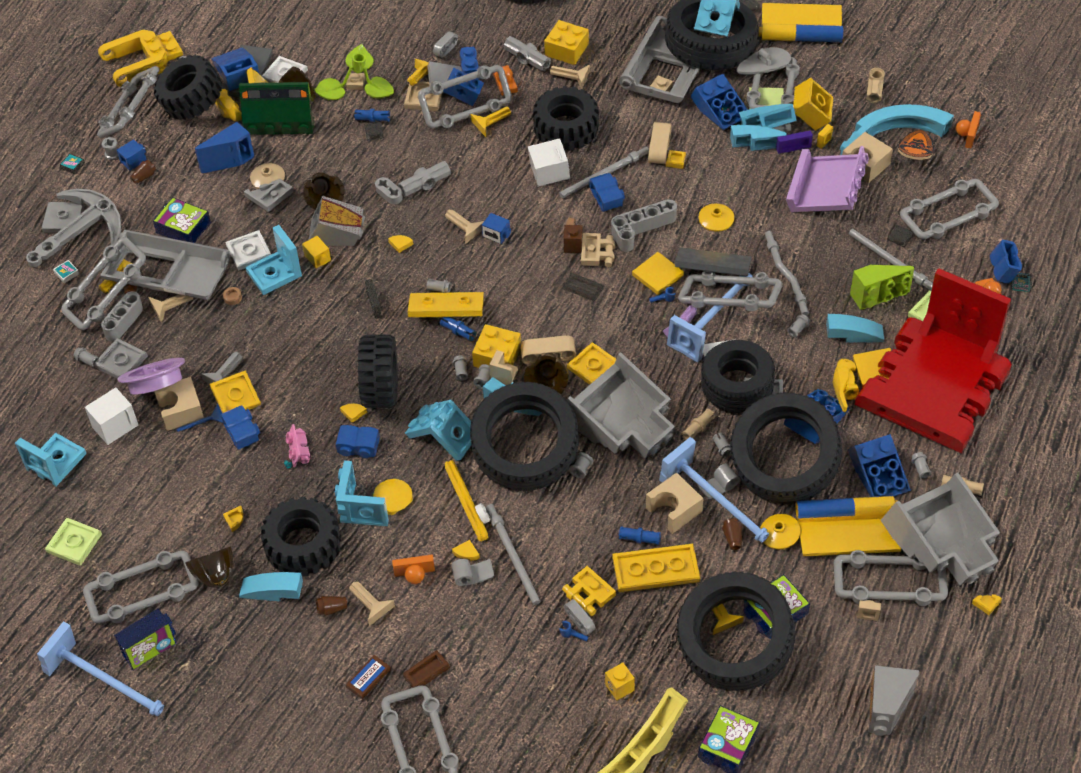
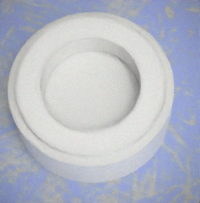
(482, 512)

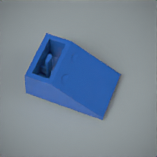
(234, 66)
(715, 95)
(225, 150)
(805, 429)
(879, 467)

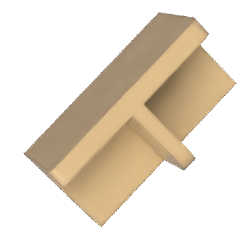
(502, 371)

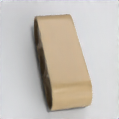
(659, 143)
(559, 347)

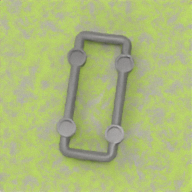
(437, 87)
(754, 95)
(106, 123)
(937, 229)
(76, 294)
(751, 302)
(858, 559)
(107, 580)
(431, 708)

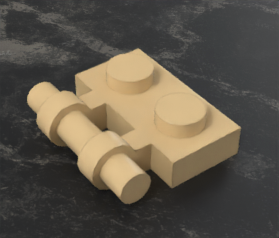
(591, 251)

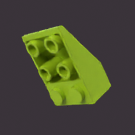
(880, 284)

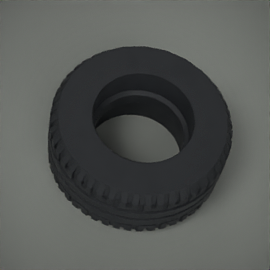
(737, 356)

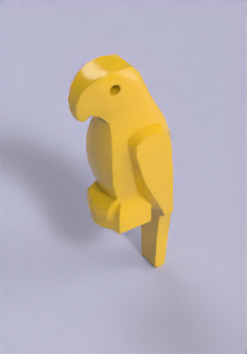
(228, 107)
(844, 382)

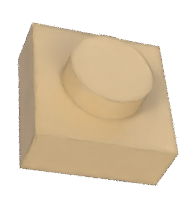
(356, 81)
(662, 83)
(869, 610)

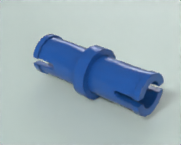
(372, 115)
(458, 328)
(639, 535)

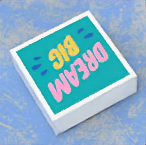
(66, 271)

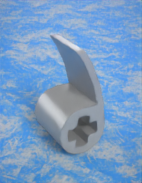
(723, 480)
(471, 574)

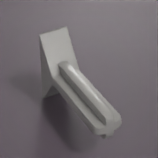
(224, 370)

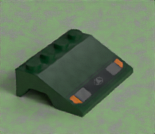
(276, 108)

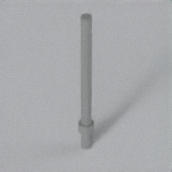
(631, 158)
(920, 279)
(497, 523)

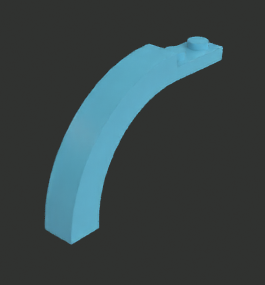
(902, 116)

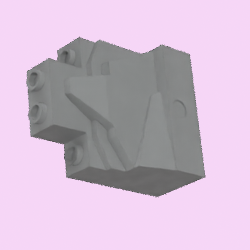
(623, 410)
(946, 531)

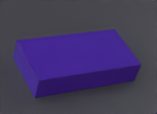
(794, 142)

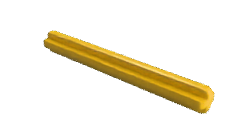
(466, 500)

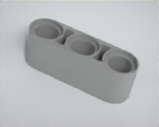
(122, 316)

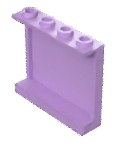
(826, 182)

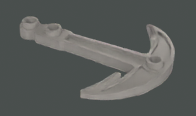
(91, 215)

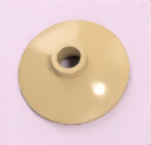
(266, 174)

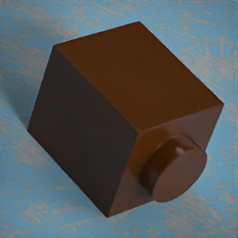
(573, 238)

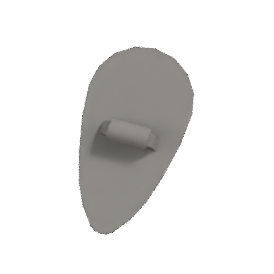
(765, 61)

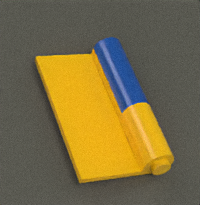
(801, 22)
(844, 526)

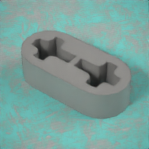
(445, 44)
(386, 192)
(579, 617)

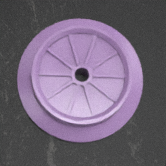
(153, 376)

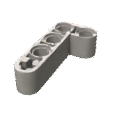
(628, 224)

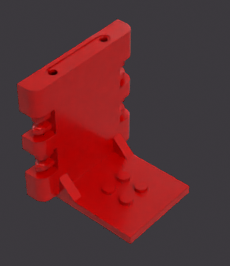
(943, 364)

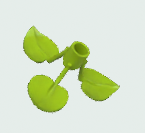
(359, 61)

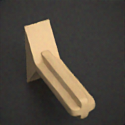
(580, 76)
(471, 229)
(160, 307)
(377, 608)

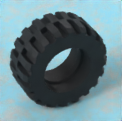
(188, 87)
(566, 102)
(377, 371)
(296, 515)

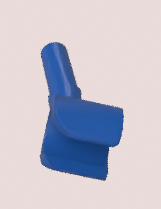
(668, 296)
(570, 632)

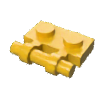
(593, 586)

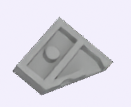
(270, 194)

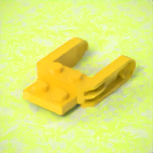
(156, 48)

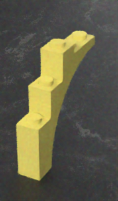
(652, 736)

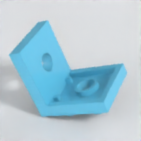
(722, 25)
(283, 262)
(440, 421)
(43, 459)
(357, 508)

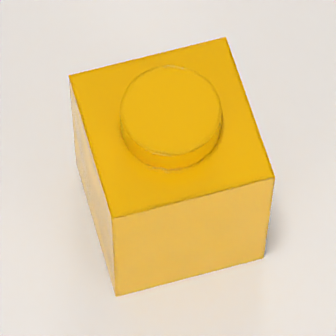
(316, 252)
(619, 681)

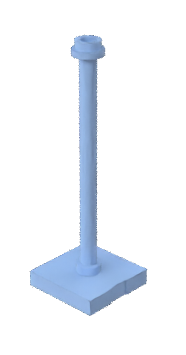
(690, 338)
(680, 460)
(59, 647)

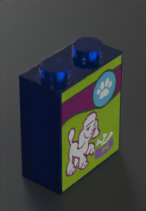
(181, 221)
(797, 602)
(146, 638)
(728, 740)

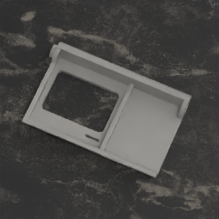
(655, 48)
(194, 269)

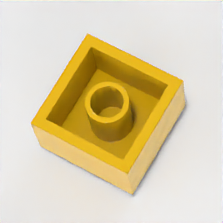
(566, 42)
(813, 104)
(496, 339)

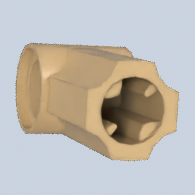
(875, 85)

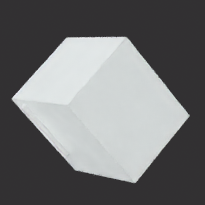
(549, 162)
(111, 416)

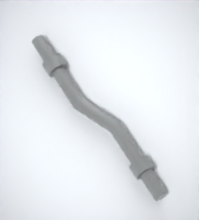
(773, 248)

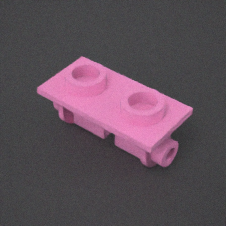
(297, 441)

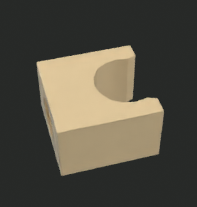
(878, 154)
(186, 408)
(678, 495)

